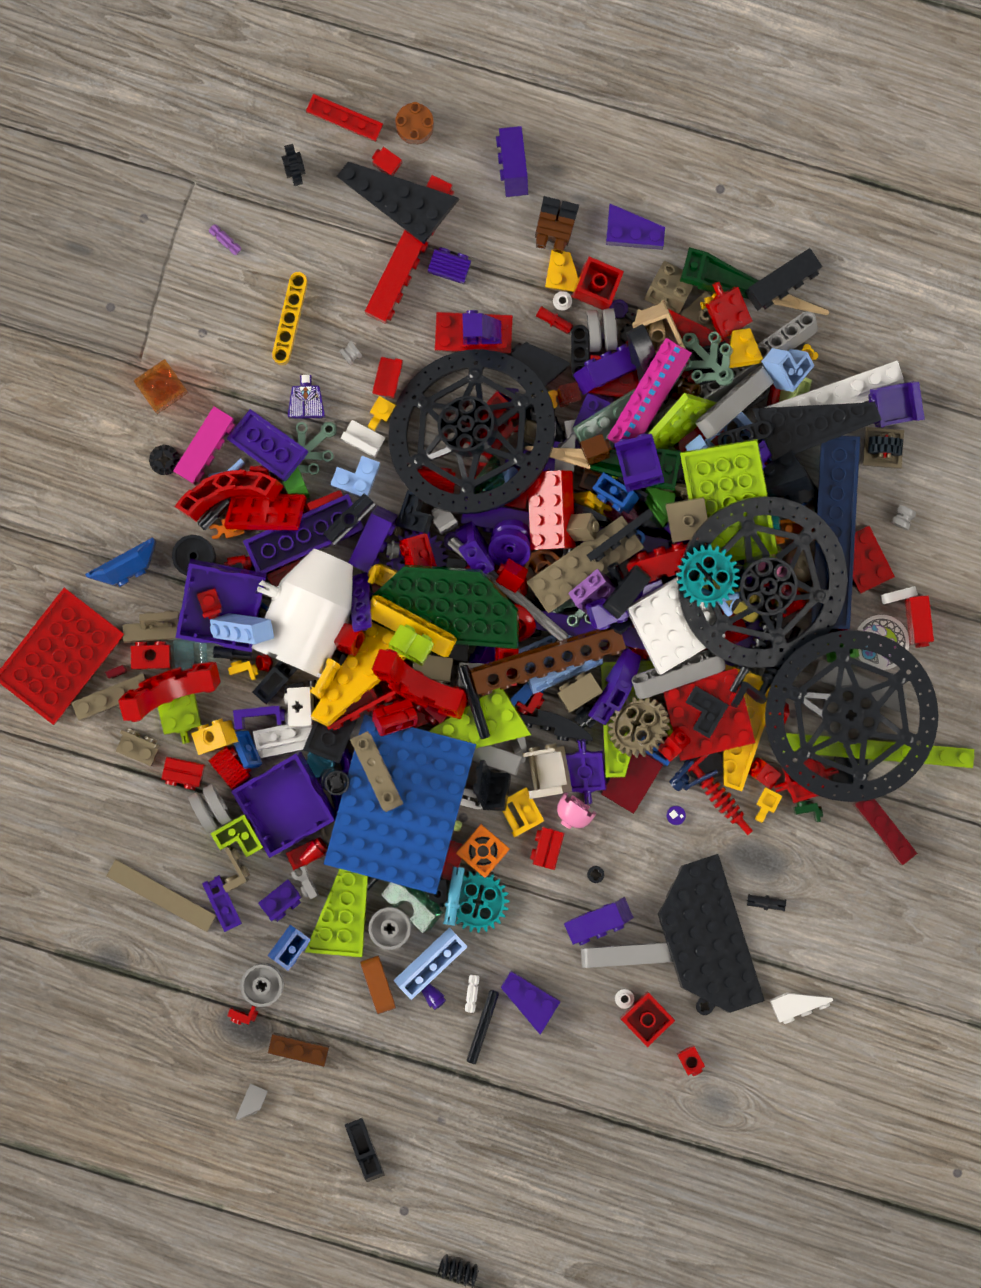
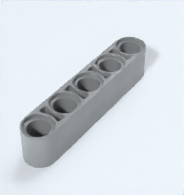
(734, 402)
(693, 669)
(831, 677)
(625, 955)

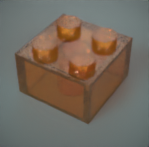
(160, 386)

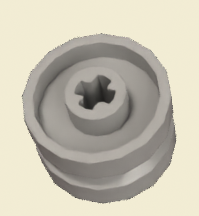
(602, 329)
(211, 807)
(389, 939)
(262, 996)

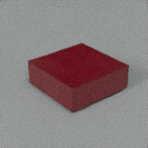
(115, 672)

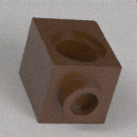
(596, 449)

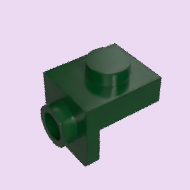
(805, 807)

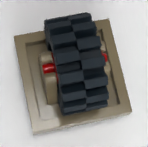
(883, 447)

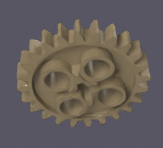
(639, 727)

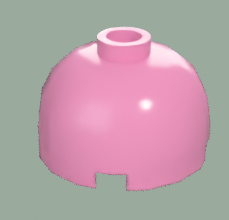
(574, 812)

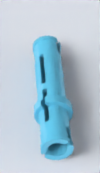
(453, 896)

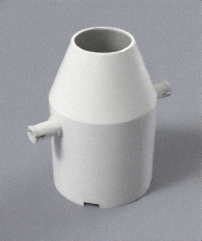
(308, 611)

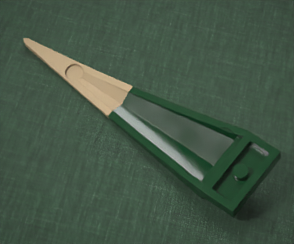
(705, 269)
(668, 460)

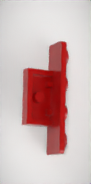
(367, 702)

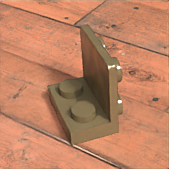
(668, 287)
(138, 748)
(235, 881)

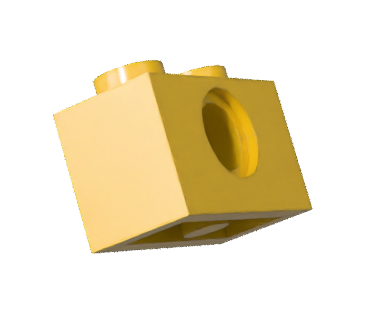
(214, 737)

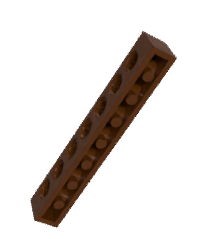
(537, 655)

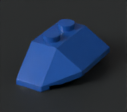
(125, 566)

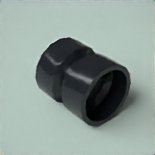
(334, 780)

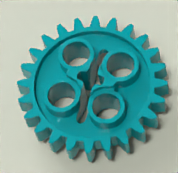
(694, 587)
(495, 905)

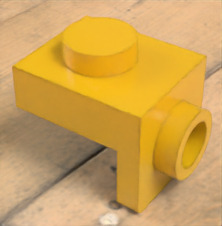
(380, 574)
(239, 667)

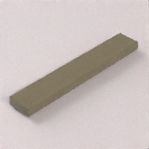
(161, 895)

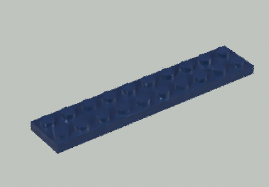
(838, 509)

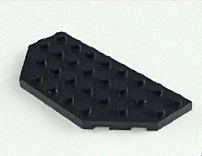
(708, 938)

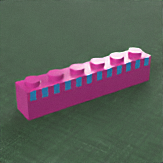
(650, 391)

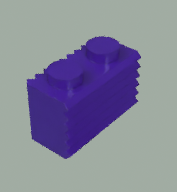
(449, 265)

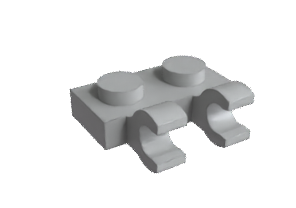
(308, 886)

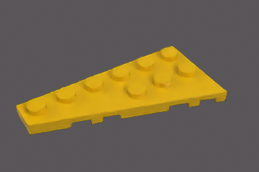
(353, 677)
(739, 760)

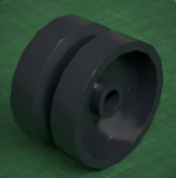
(190, 545)

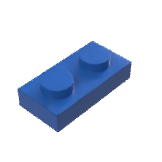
(247, 750)

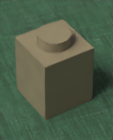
(582, 527)

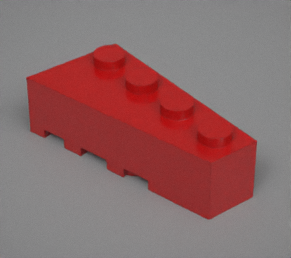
(660, 560)

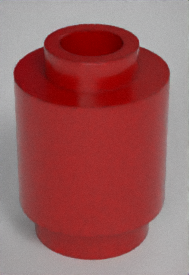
(246, 560)

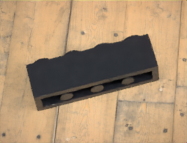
(783, 279)

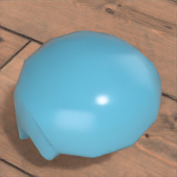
(318, 764)

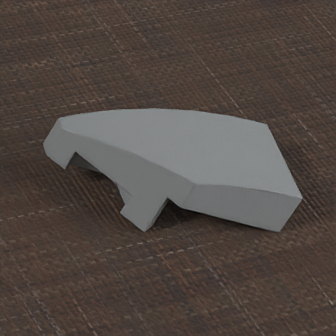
(568, 443)
(520, 747)
(252, 1101)

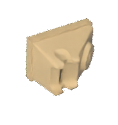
(658, 325)

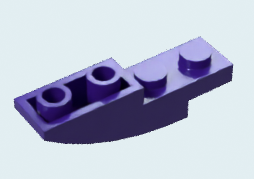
(618, 688)

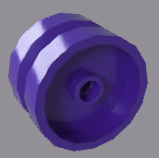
(510, 540)

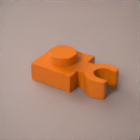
(229, 533)

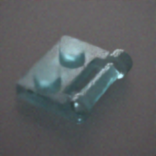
(185, 653)

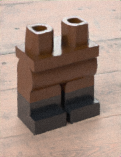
(555, 230)

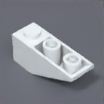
(793, 1004)

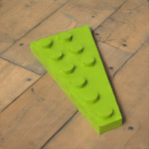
(679, 420)
(501, 719)

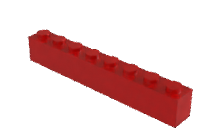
(400, 267)

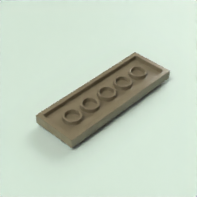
(565, 574)

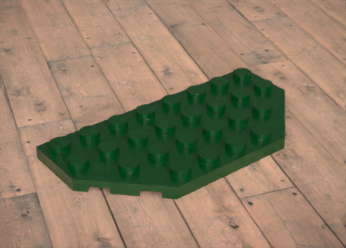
(457, 602)

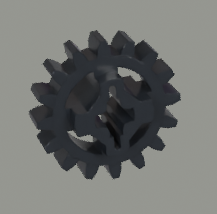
(293, 165)

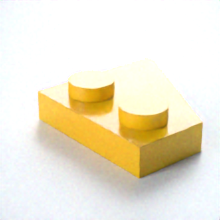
(744, 349)

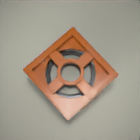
(483, 849)

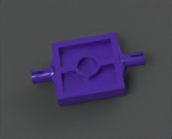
(586, 771)

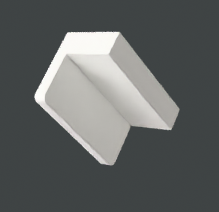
(363, 438)

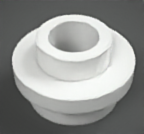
(558, 305)
(619, 994)

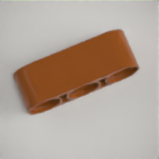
(378, 984)

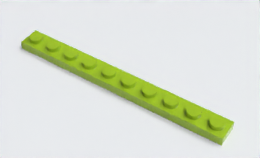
(938, 755)

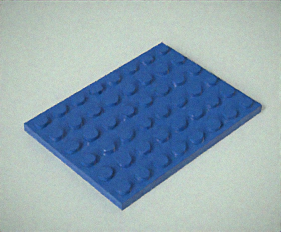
(413, 839)

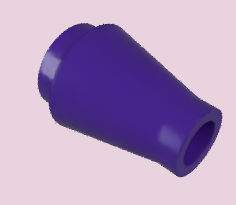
(433, 996)

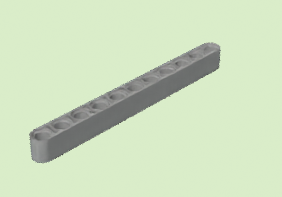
(781, 336)

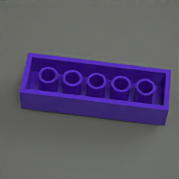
(282, 547)

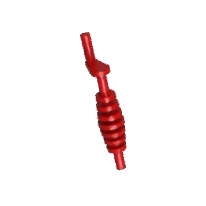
(721, 799)

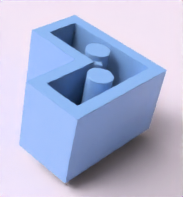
(787, 367)
(357, 482)

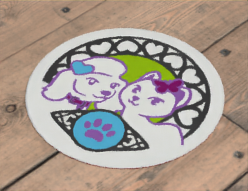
(887, 627)

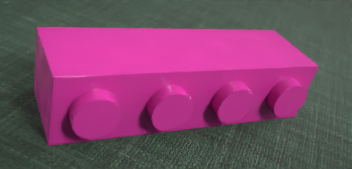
(204, 445)

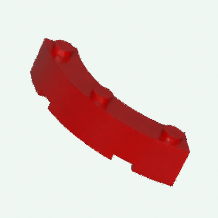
(226, 485)
(167, 687)
(417, 687)

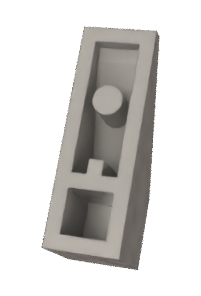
(443, 521)

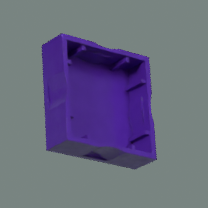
(236, 593)
(285, 804)

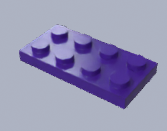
(267, 445)

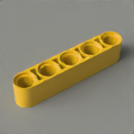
(295, 310)
(392, 616)

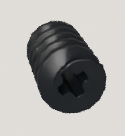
(458, 1270)

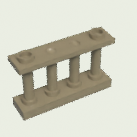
(376, 771)

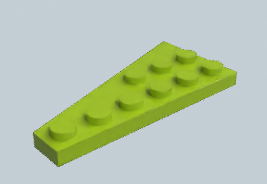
(616, 762)
(342, 918)

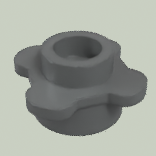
(392, 550)

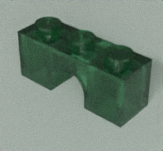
(425, 911)

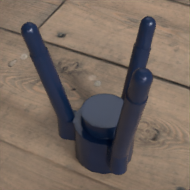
(681, 779)

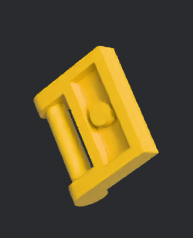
(326, 678)
(527, 810)

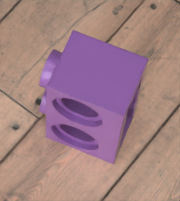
(592, 588)

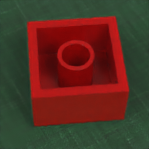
(597, 283)
(647, 1019)

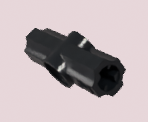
(358, 510)

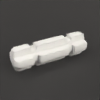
(472, 993)

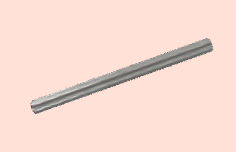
(519, 599)

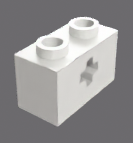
(306, 699)

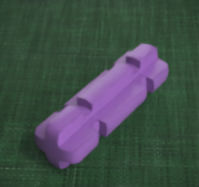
(224, 239)

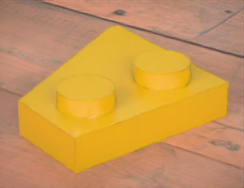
(561, 272)

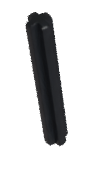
(474, 701)
(482, 1026)

